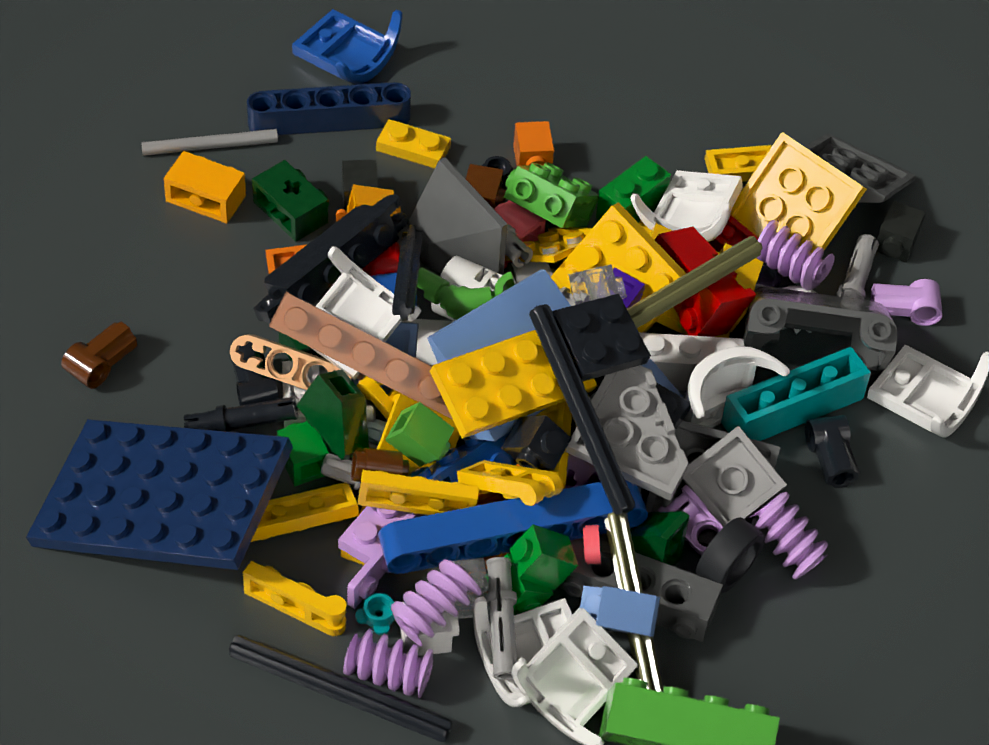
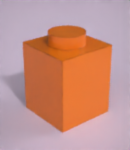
(533, 143)

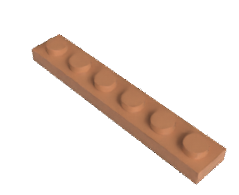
(358, 351)

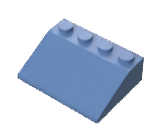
(497, 321)

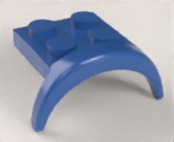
(348, 46)

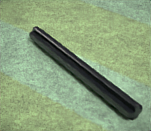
(407, 273)
(582, 410)
(340, 688)

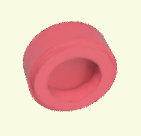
(591, 544)

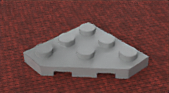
(637, 431)

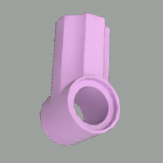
(918, 301)

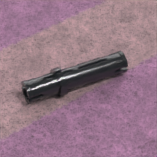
(244, 416)

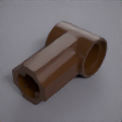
(93, 361)

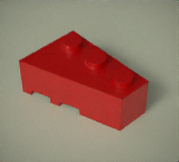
(715, 307)

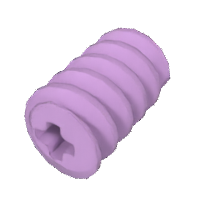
(793, 259)
(790, 534)
(434, 599)
(388, 663)

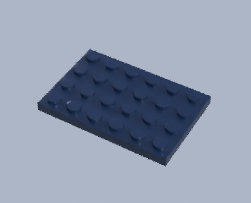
(161, 493)

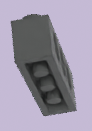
(695, 594)

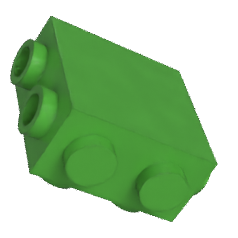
(551, 194)

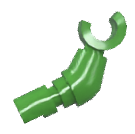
(459, 300)

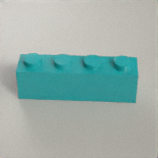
(799, 396)

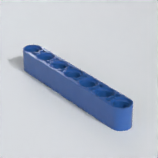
(496, 526)

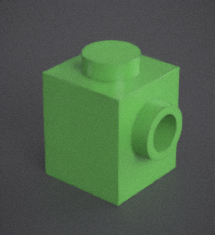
(420, 435)

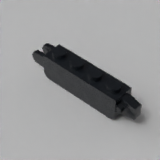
(310, 273)

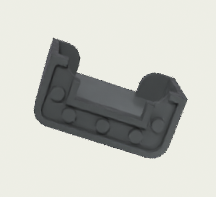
(865, 321)

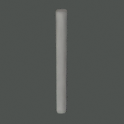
(209, 142)

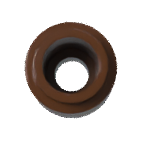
(378, 460)

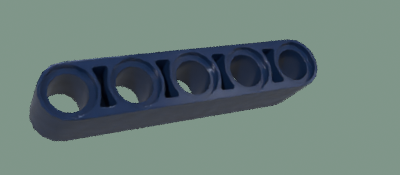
(329, 108)

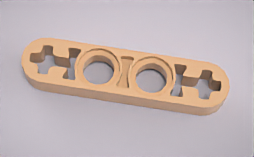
(301, 361)

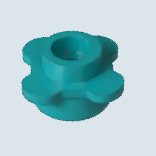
(377, 604)

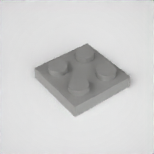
(733, 478)

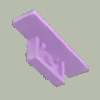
(363, 543)

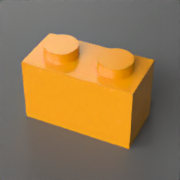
(205, 186)

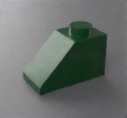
(661, 536)

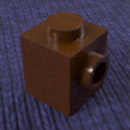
(487, 183)

